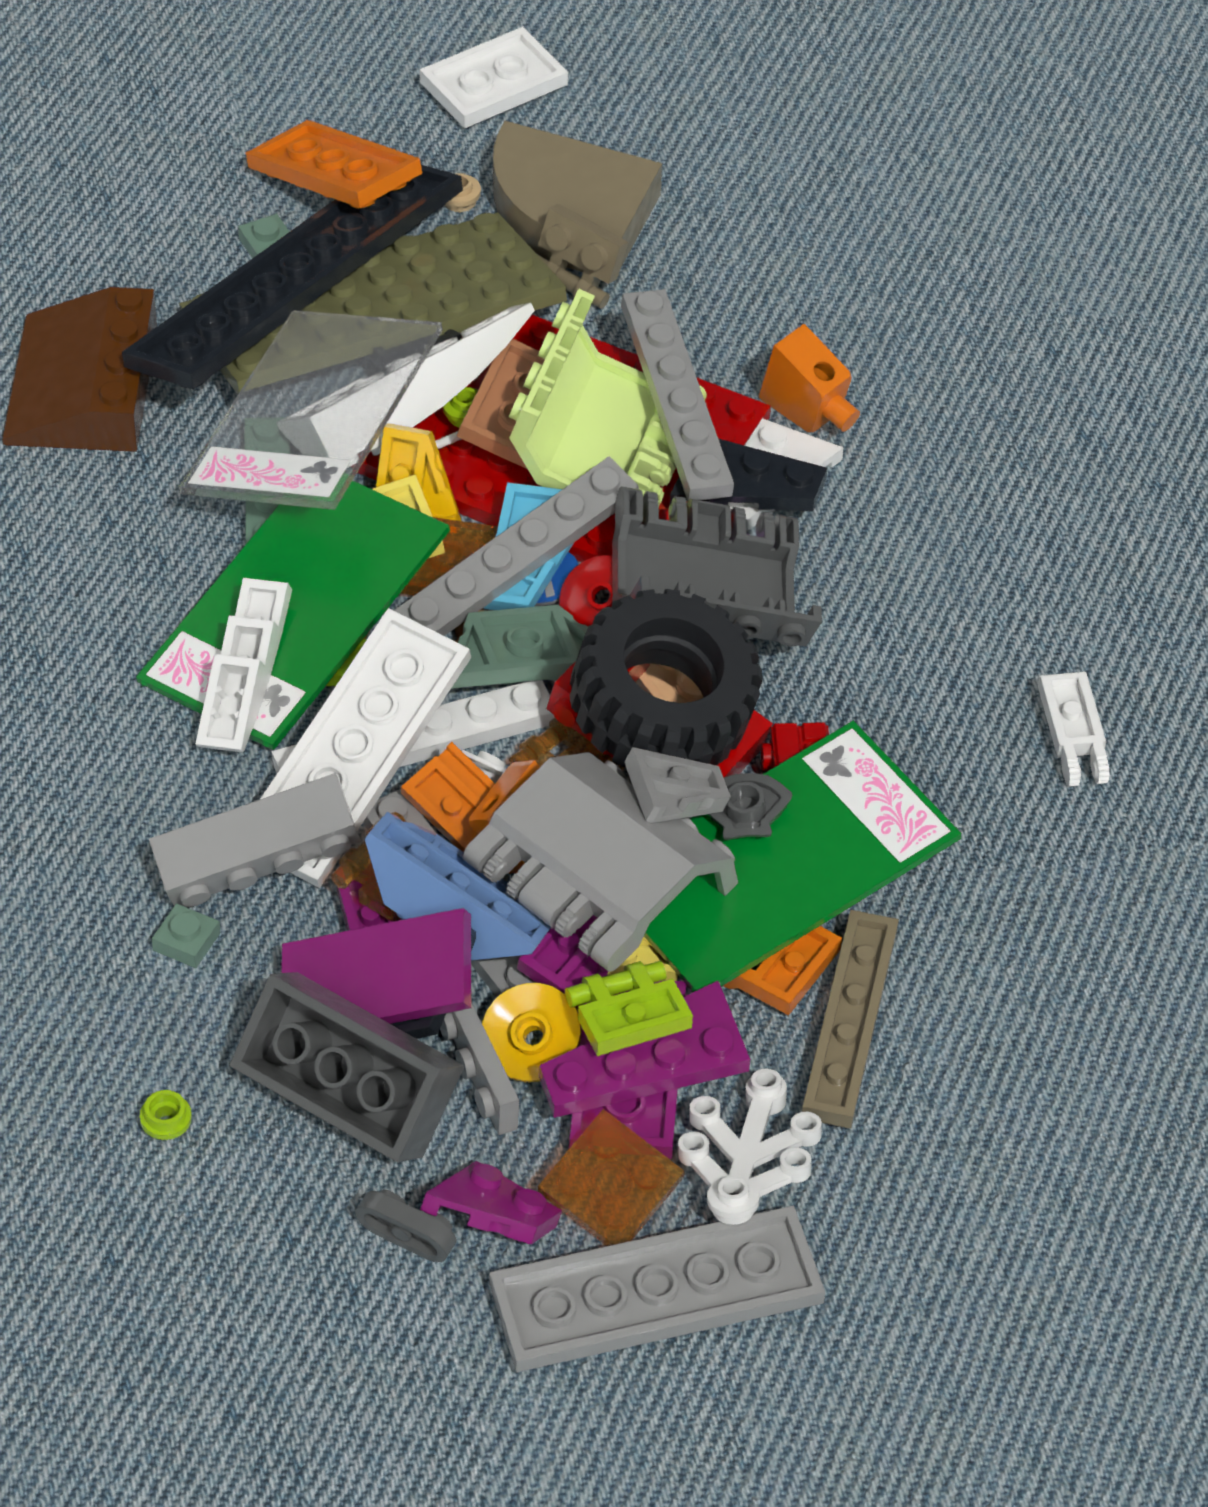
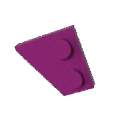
(494, 1203)

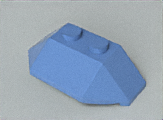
(428, 876)

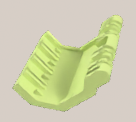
(587, 410)

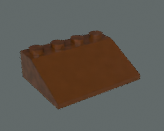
(73, 375)

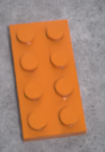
(334, 163)

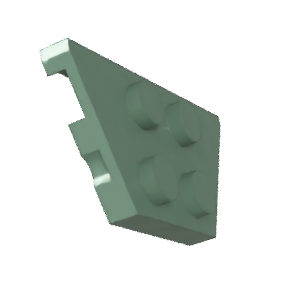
(519, 645)

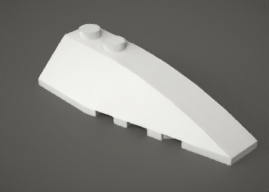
(455, 365)

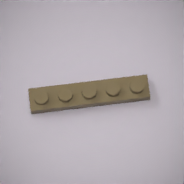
(850, 1018)

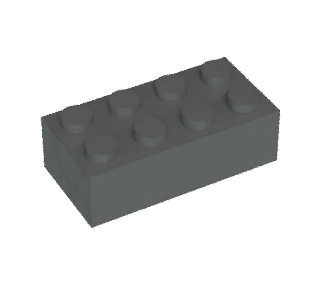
(346, 1066)

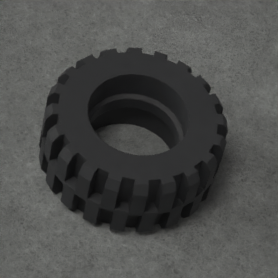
(674, 634)

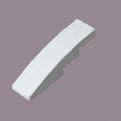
(245, 665)

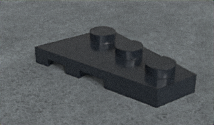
(767, 480)

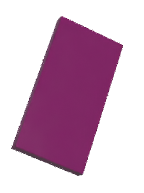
(393, 967)

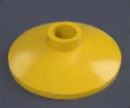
(523, 1011)

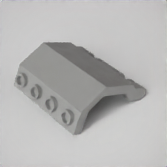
(593, 855)

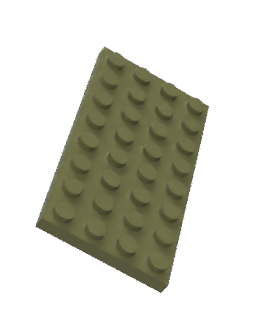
(441, 276)

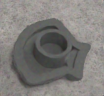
(753, 805)

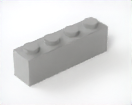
(254, 841)

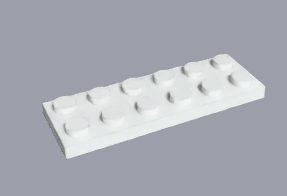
(373, 718)

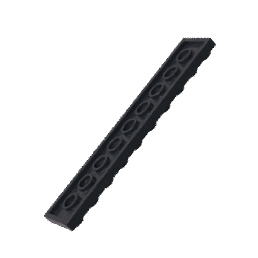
(283, 279)

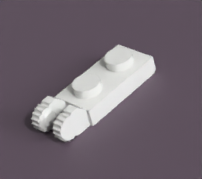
(1074, 724)

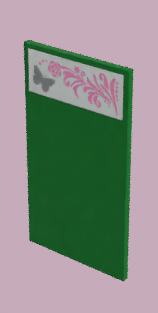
(342, 579)
(839, 840)

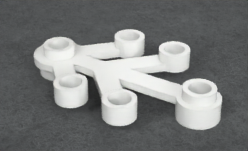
(736, 1195)

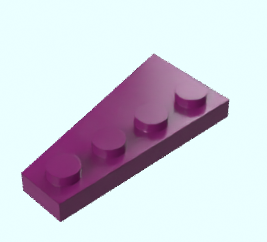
(686, 1058)

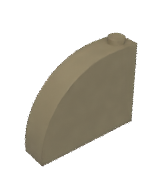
(595, 182)

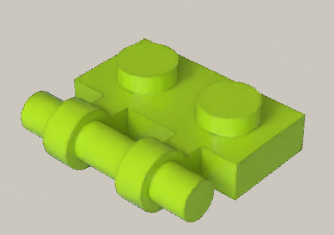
(632, 1016)

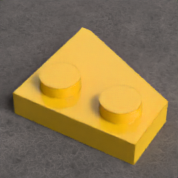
(412, 452)

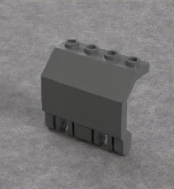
(711, 556)

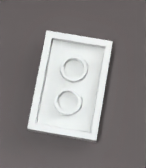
(493, 77)

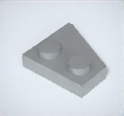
(675, 786)

